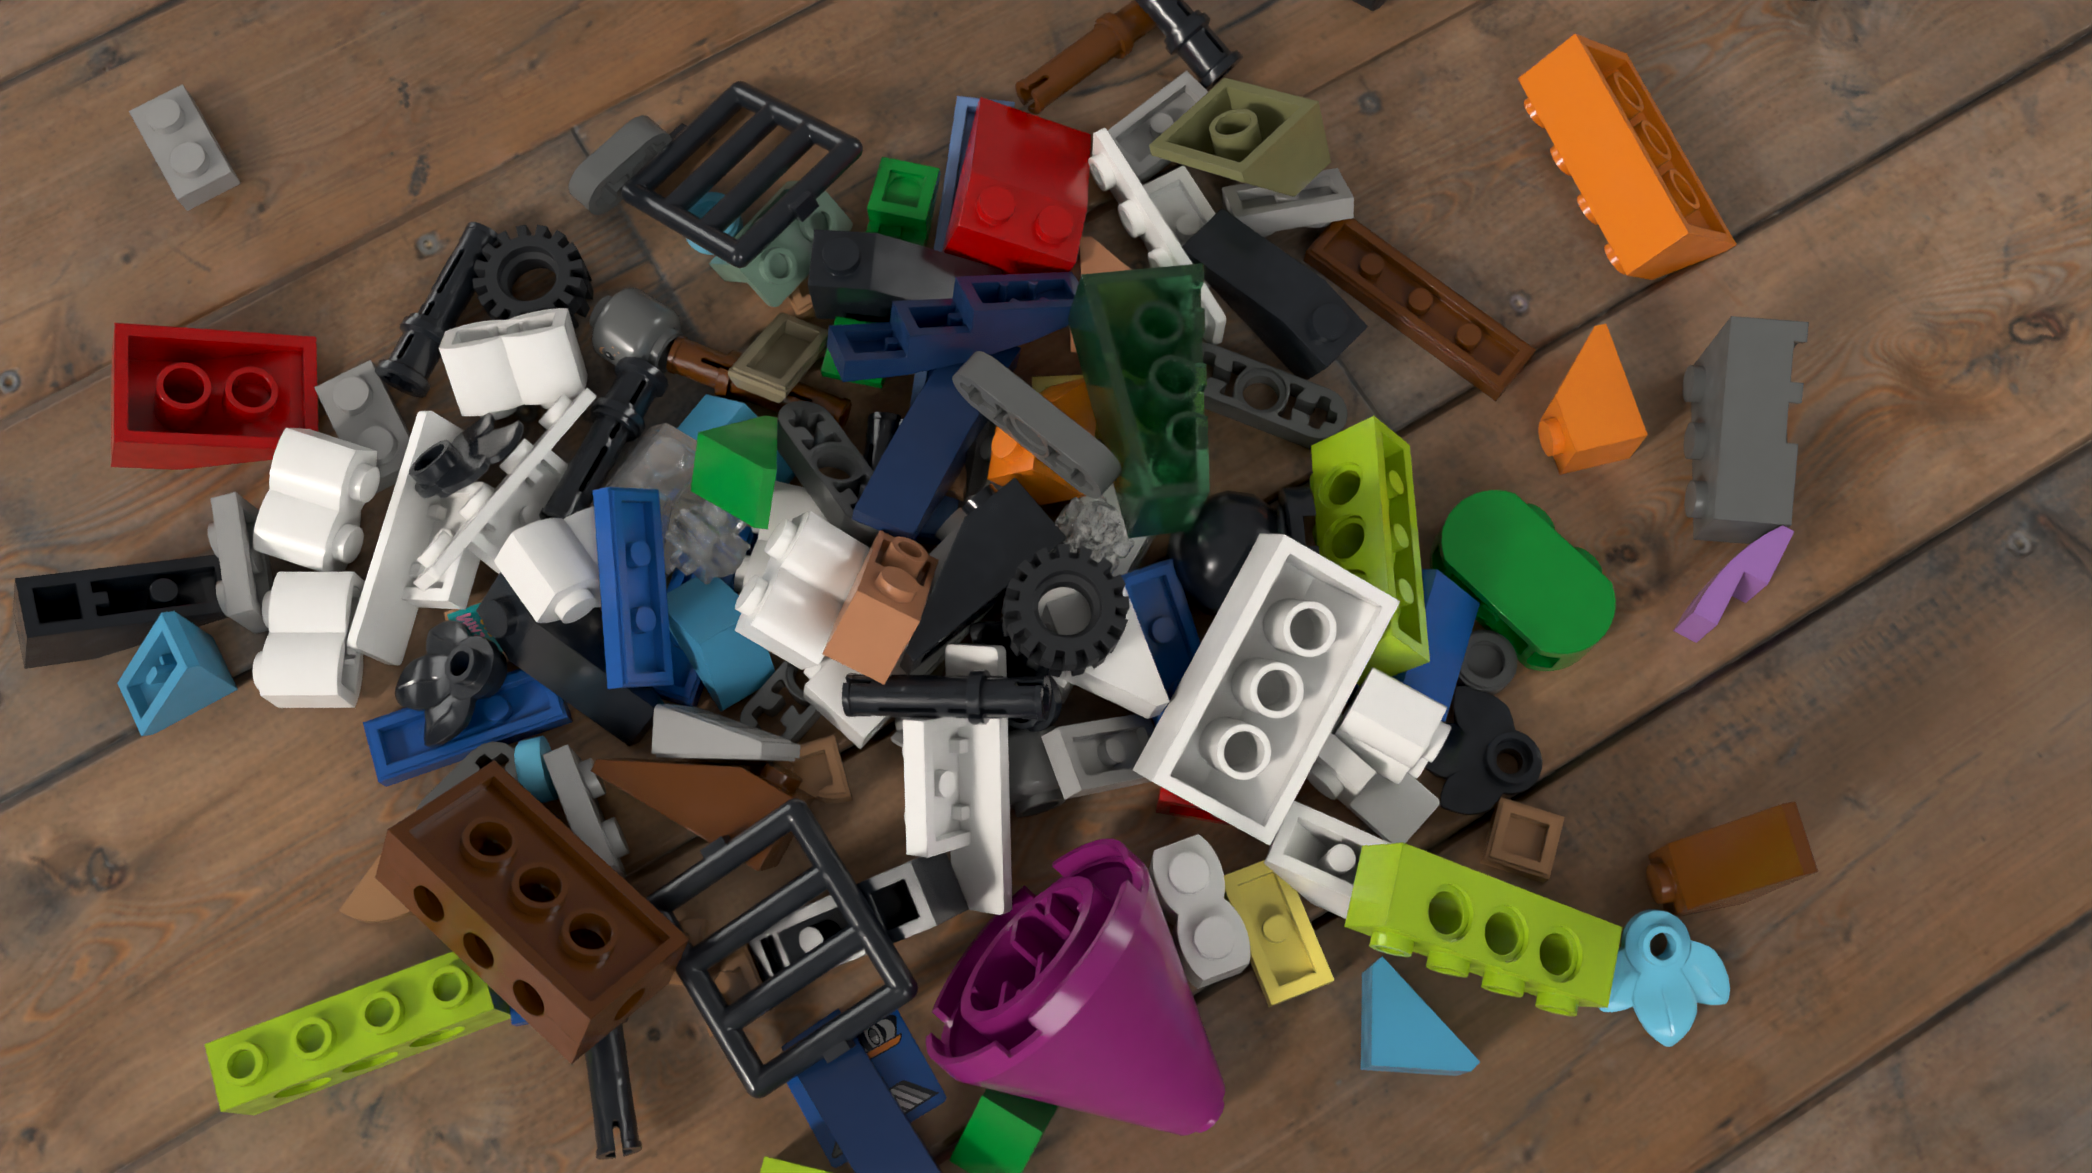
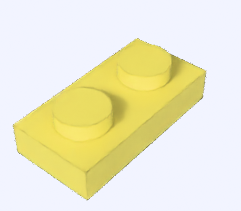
(1279, 933)

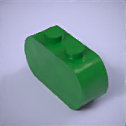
(1526, 578)

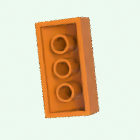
(1623, 160)

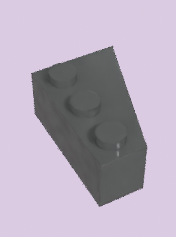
(1740, 430)

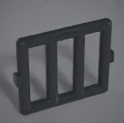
(795, 204)
(862, 932)

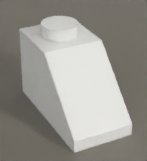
(1127, 674)
(1318, 856)

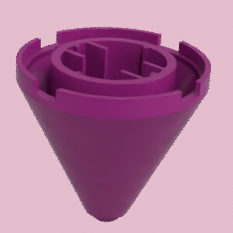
(1083, 1002)

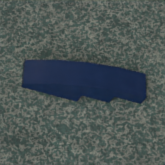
(930, 334)
(924, 455)
(864, 1112)

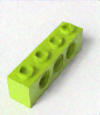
(1371, 530)
(1482, 928)
(351, 1034)

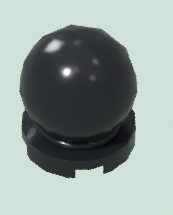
(1225, 533)

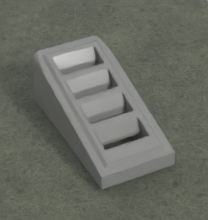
(701, 734)

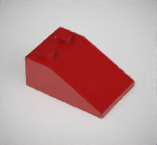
(1020, 192)
(207, 395)

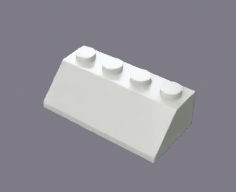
(1266, 685)

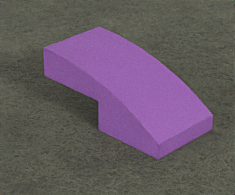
(1739, 578)

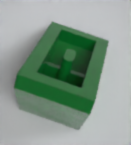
(738, 468)
(1002, 1133)

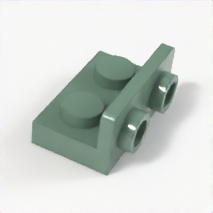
(788, 258)

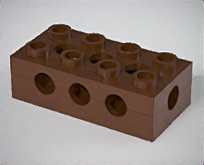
(530, 909)

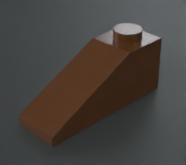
(709, 796)
(1731, 862)

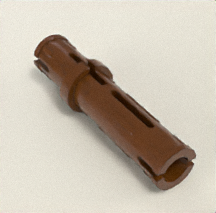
(1110, 39)
(712, 367)

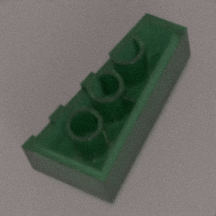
(1146, 386)

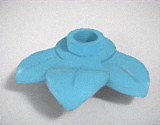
(1667, 985)

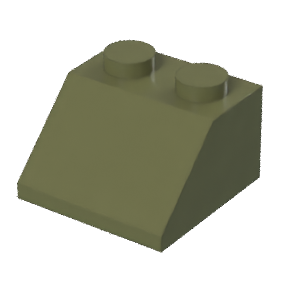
(1250, 137)

